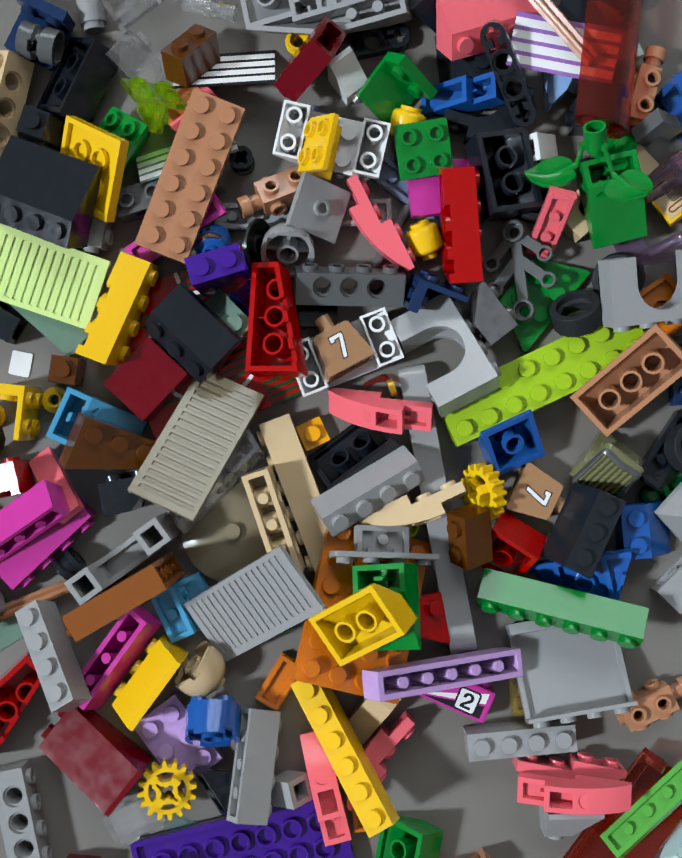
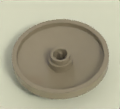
(225, 537)

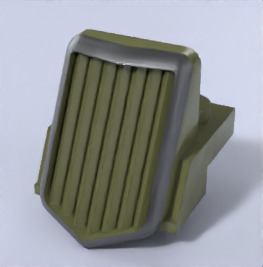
(607, 466)

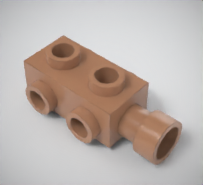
(644, 84)
(271, 194)
(648, 704)

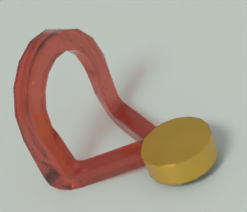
(382, 378)

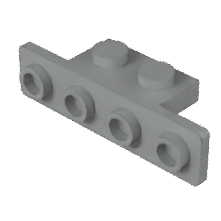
(382, 543)

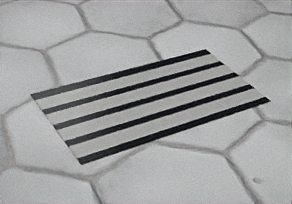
(239, 69)

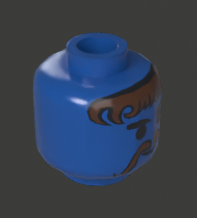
(211, 238)

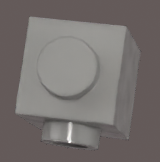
(100, 237)
(291, 790)

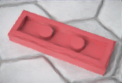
(552, 218)
(47, 467)

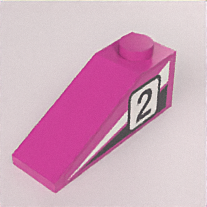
(469, 701)

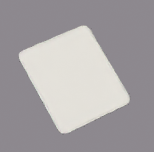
(20, 363)

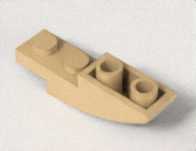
(425, 509)

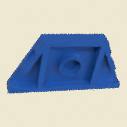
(606, 579)

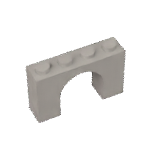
(621, 298)
(475, 373)
(122, 559)

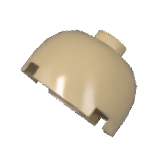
(202, 673)

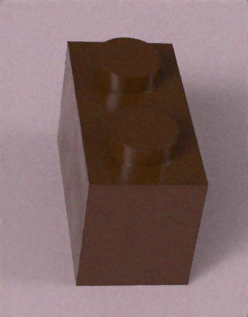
(190, 55)
(469, 536)

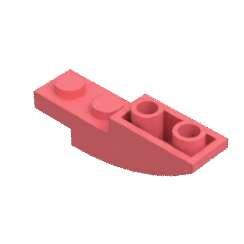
(383, 236)
(378, 413)
(383, 744)
(576, 764)
(325, 791)
(575, 796)

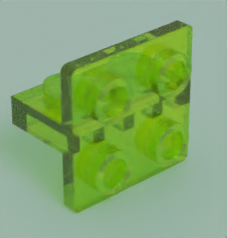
(153, 101)

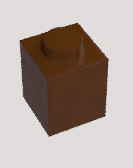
(67, 370)

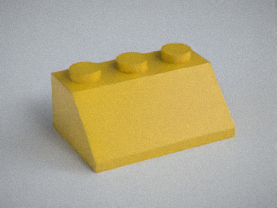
(363, 622)
(147, 680)

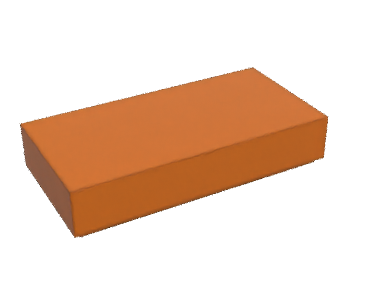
(277, 683)

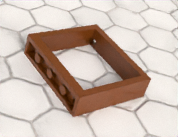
(123, 597)

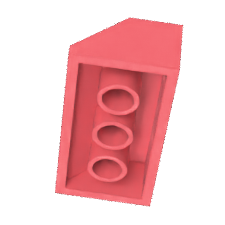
(462, 20)

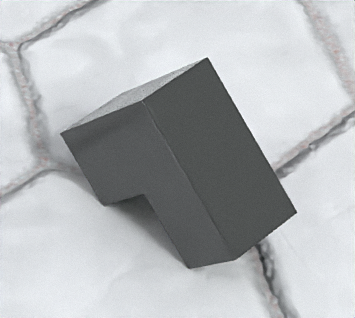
(656, 125)

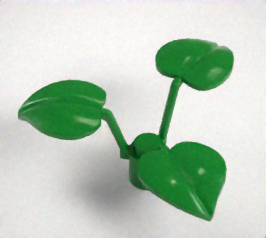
(559, 170)

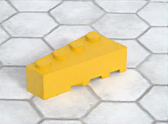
(119, 311)

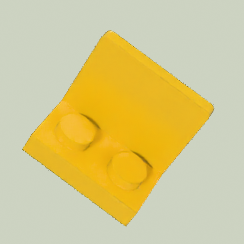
(320, 146)
(28, 402)

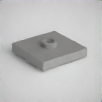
(318, 207)

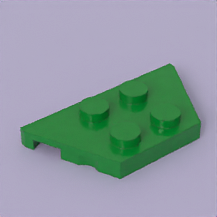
(568, 280)

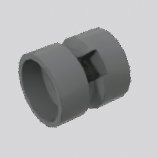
(40, 43)

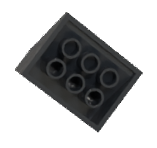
(47, 193)

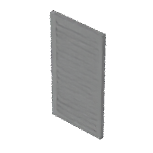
(254, 604)

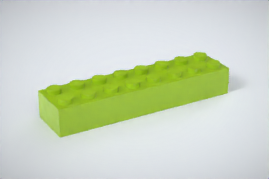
(540, 379)

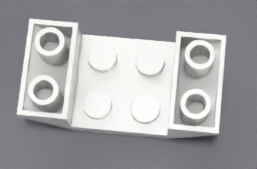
(359, 147)
(380, 336)

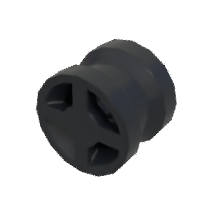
(69, 564)

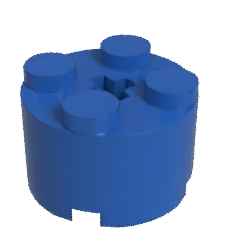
(213, 721)

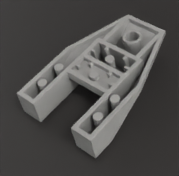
(305, 15)

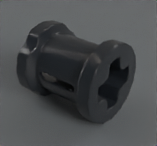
(241, 168)

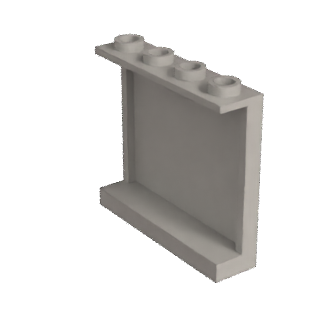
(568, 675)

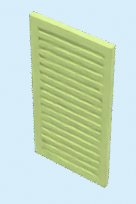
(49, 277)

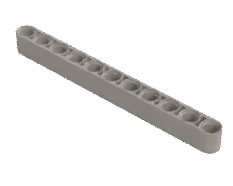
(448, 576)

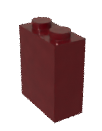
(310, 59)
(147, 379)

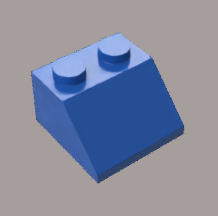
(511, 443)
(642, 531)

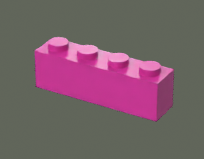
(31, 516)
(22, 564)
(117, 654)

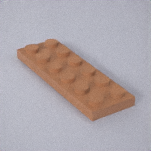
(190, 176)

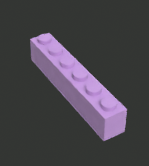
(441, 673)

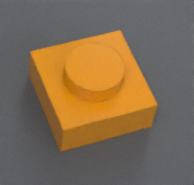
(312, 433)

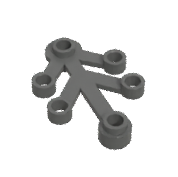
(519, 266)

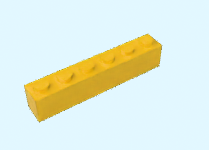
(347, 757)

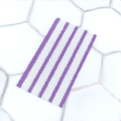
(541, 48)

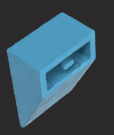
(80, 401)

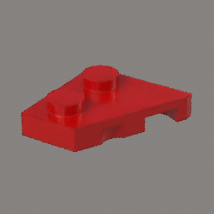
(433, 618)

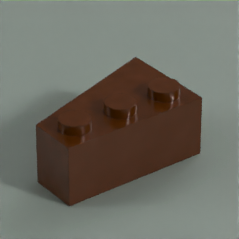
(104, 446)

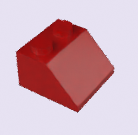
(514, 545)

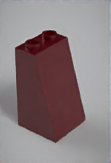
(95, 756)

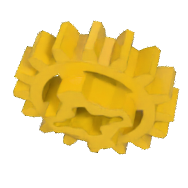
(484, 488)
(173, 797)

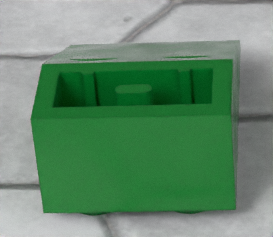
(610, 220)
(401, 579)

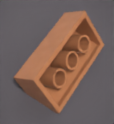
(630, 380)

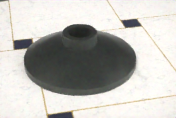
(253, 239)

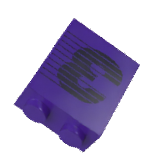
(217, 268)

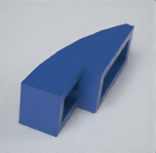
(464, 95)

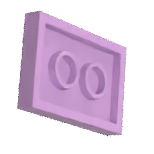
(165, 737)

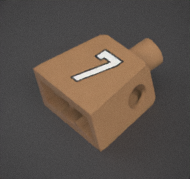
(339, 348)
(534, 493)

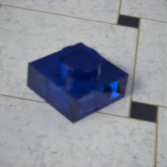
(242, 297)

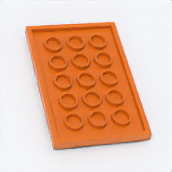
(332, 584)

